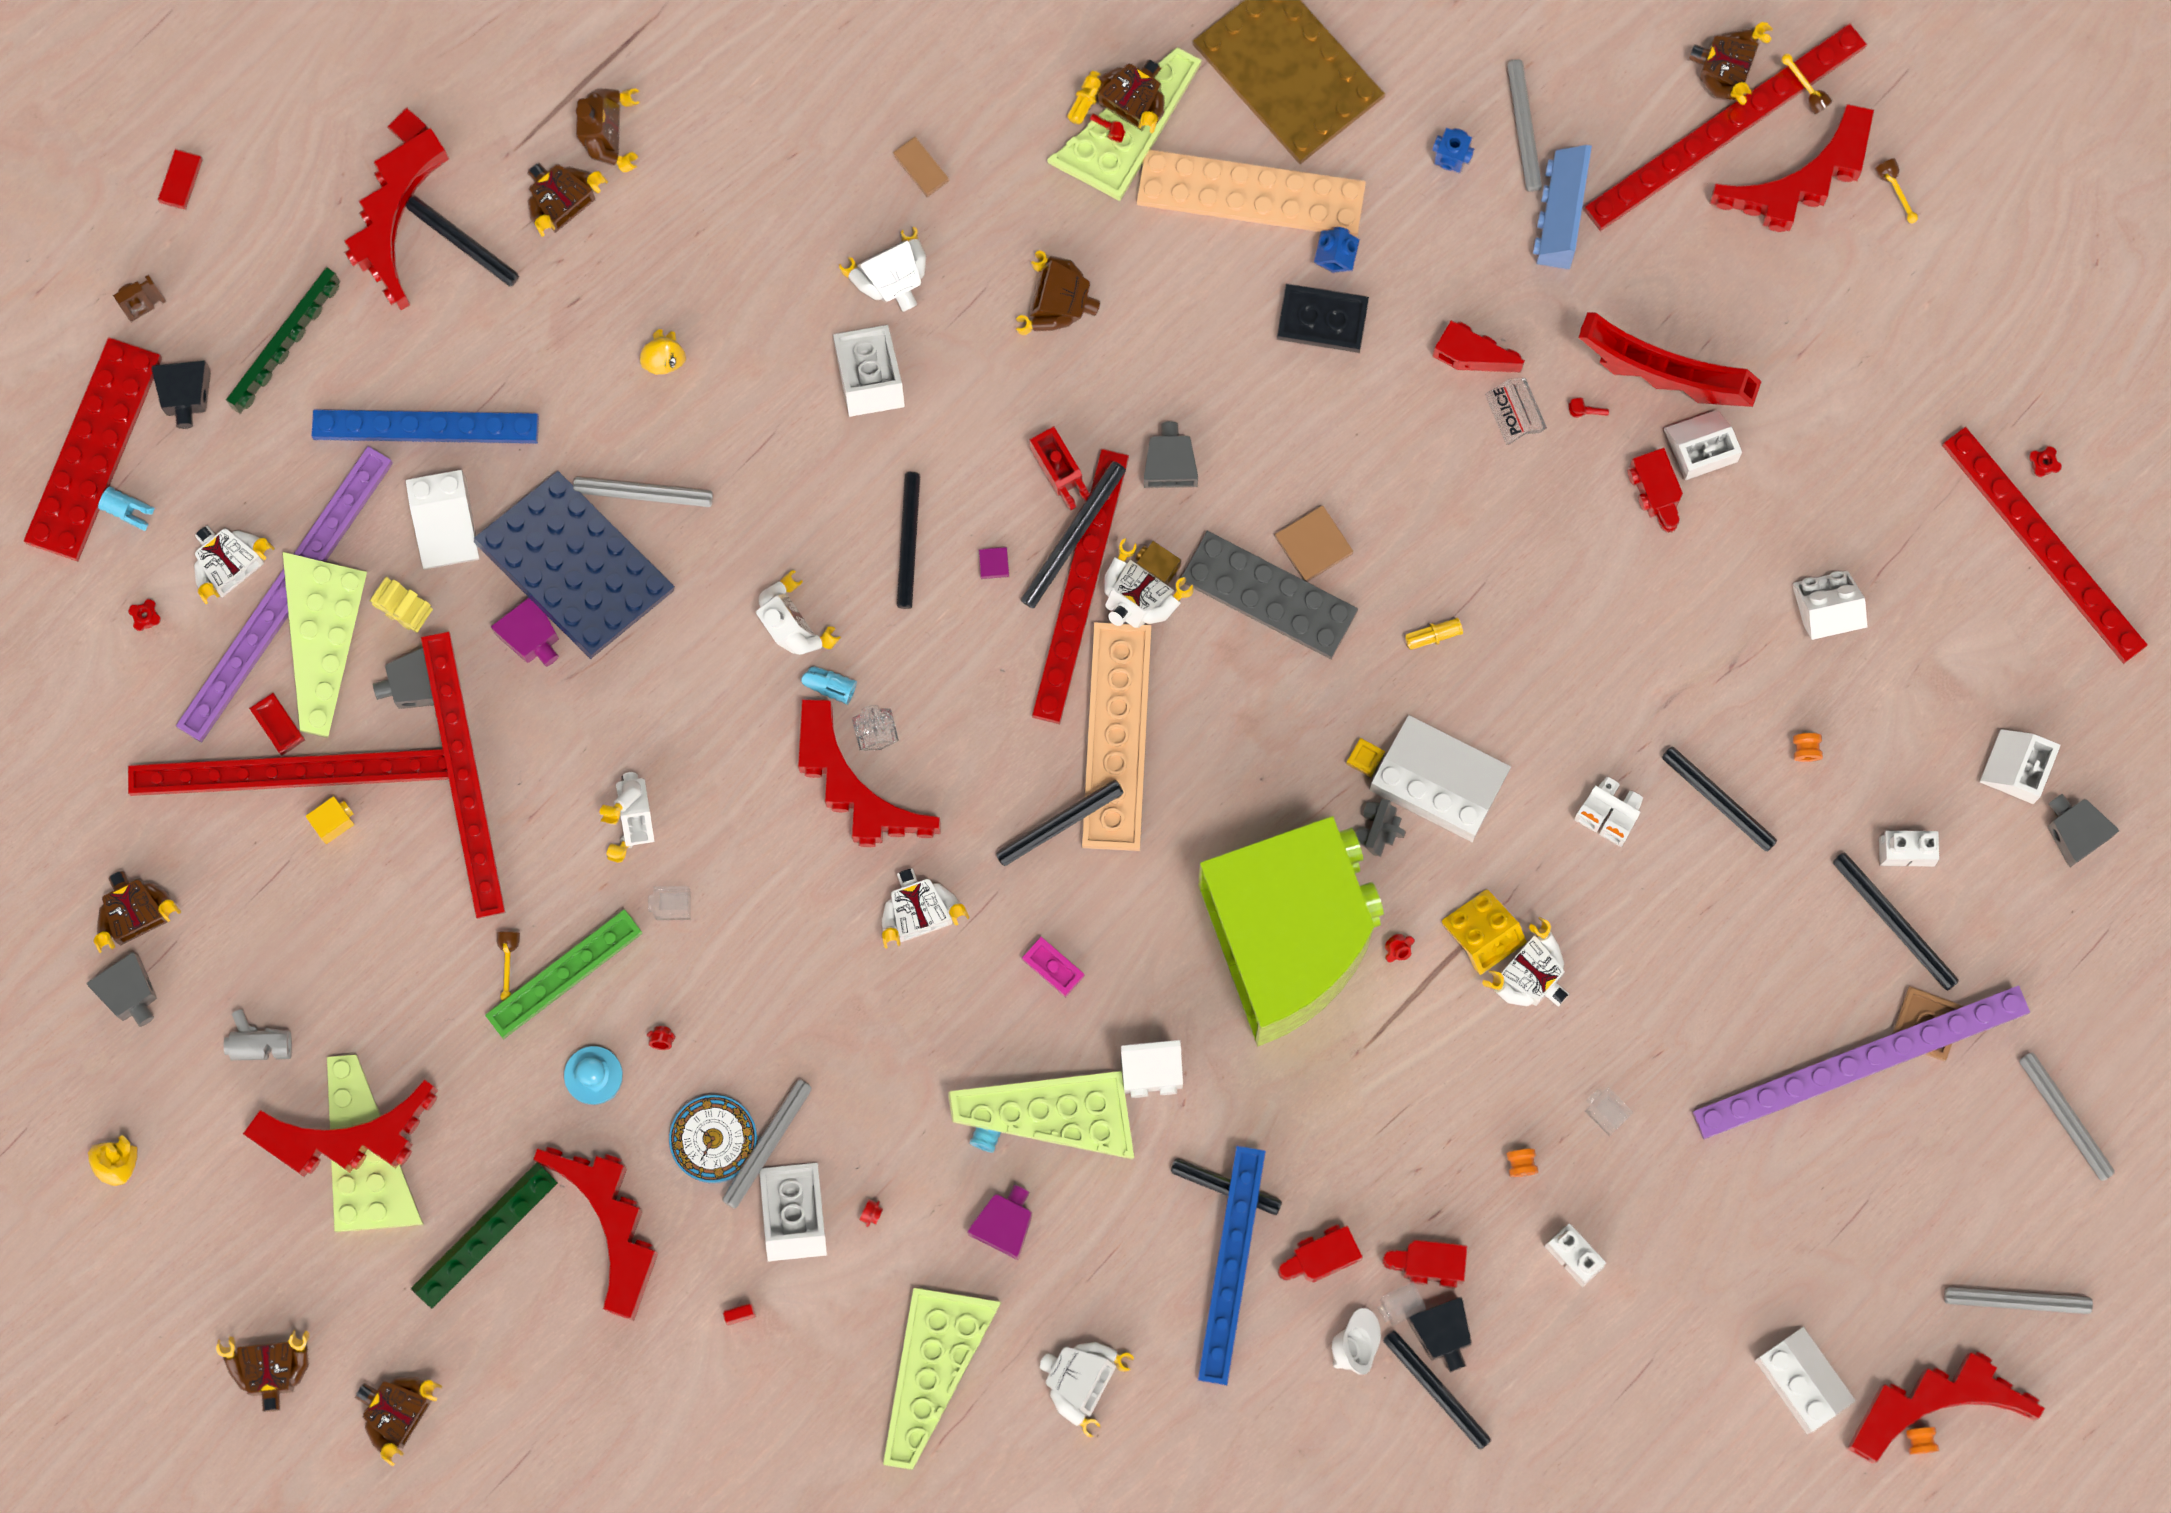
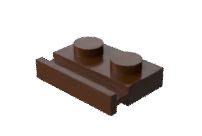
(138, 298)

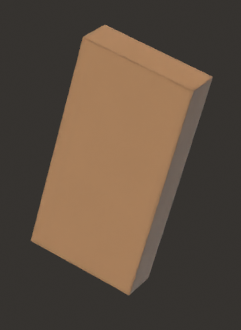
(921, 167)

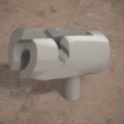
(255, 1044)

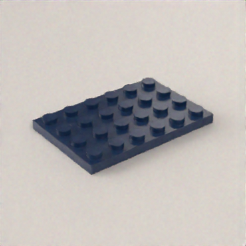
(574, 564)

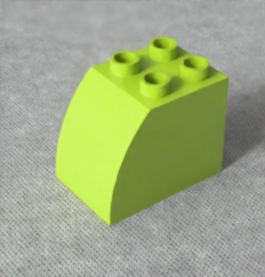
(1291, 922)

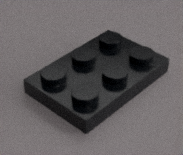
(1322, 318)

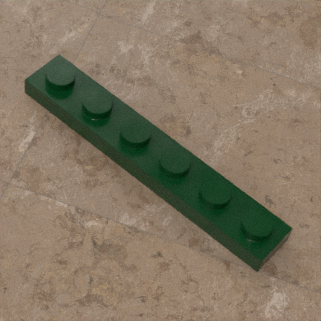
(278, 348)
(484, 1235)

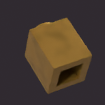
(1158, 562)

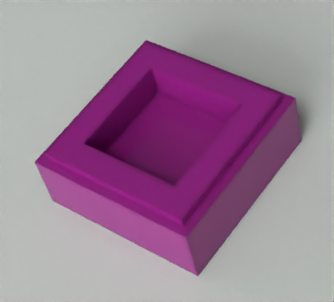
(994, 563)

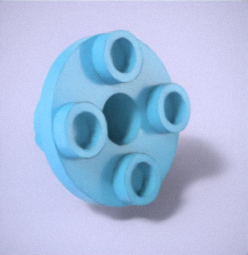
(593, 1075)

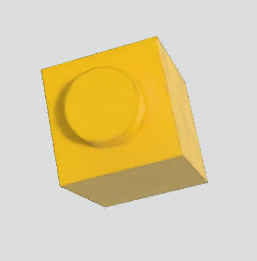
(331, 819)

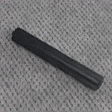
(1220, 1184)

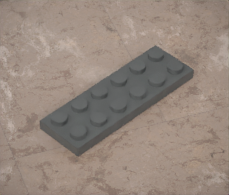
(1269, 595)

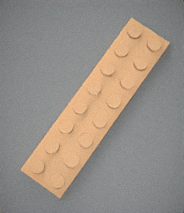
(1250, 192)
(1117, 733)

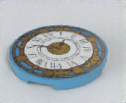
(712, 1138)

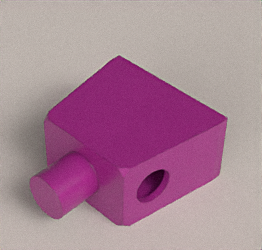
(528, 633)
(1004, 1223)

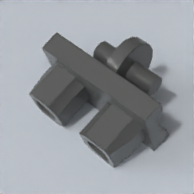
(1384, 827)

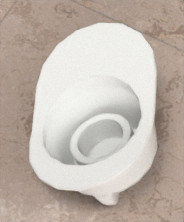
(1358, 1343)

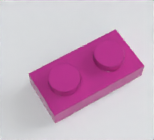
(1053, 967)

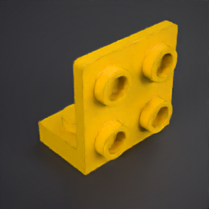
(1485, 931)

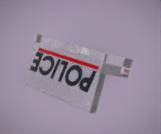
(1515, 409)

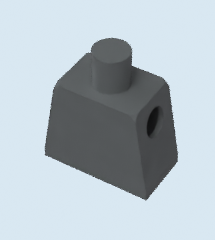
(1170, 460)
(406, 682)
(2079, 829)
(126, 990)

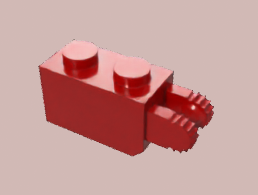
(1058, 465)
(1657, 487)
(1322, 1256)
(1430, 1262)

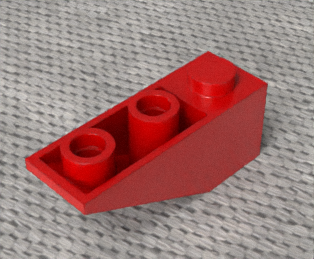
(1471, 352)

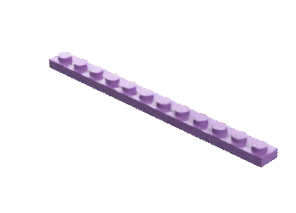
(273, 608)
(1861, 1062)

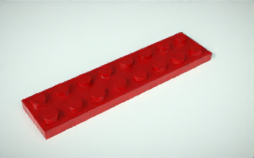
(92, 449)

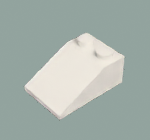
(869, 370)
(442, 519)
(1152, 1068)
(792, 1212)

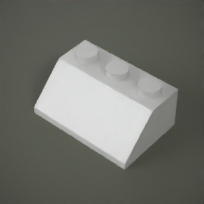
(1805, 1380)

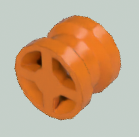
(1807, 747)
(1522, 1163)
(1922, 1440)

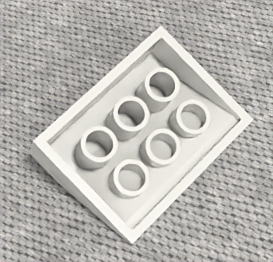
(1439, 778)

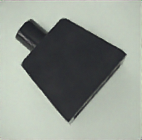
(182, 390)
(1443, 1332)

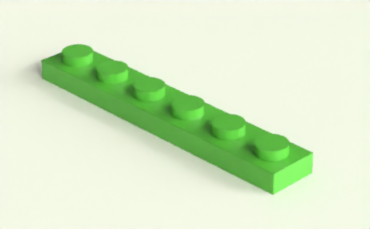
(563, 974)

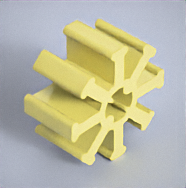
(401, 604)

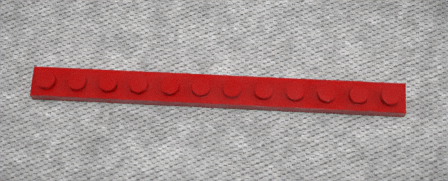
(1723, 128)
(287, 772)

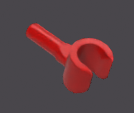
(1116, 128)
(1578, 409)

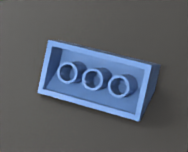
(1563, 207)

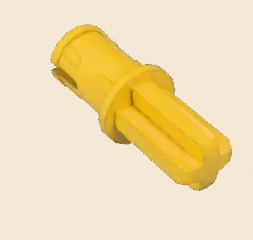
(1082, 103)
(1434, 633)

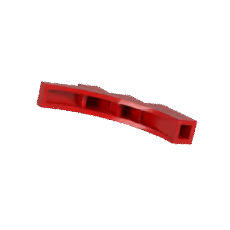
(399, 177)
(1811, 184)
(1666, 370)
(871, 814)
(346, 1147)
(629, 1262)
(1972, 1385)

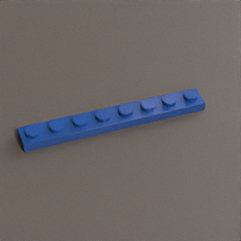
(425, 426)
(1231, 1265)

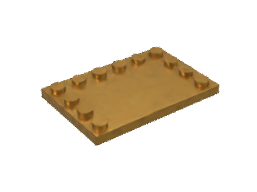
(1289, 72)

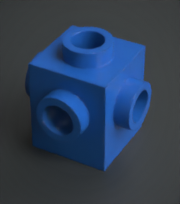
(1453, 150)
(1336, 250)

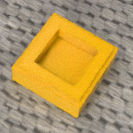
(1365, 757)

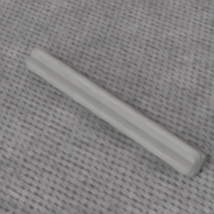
(1524, 125)
(643, 491)
(2067, 1116)
(766, 1144)
(2018, 1300)

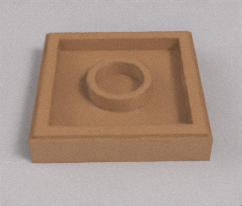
(1314, 544)
(1921, 1007)

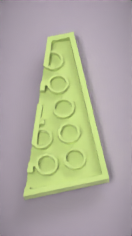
(1113, 164)
(322, 618)
(1067, 1111)
(375, 1192)
(936, 1352)

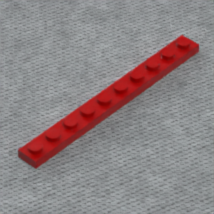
(2045, 545)
(1077, 601)
(463, 775)

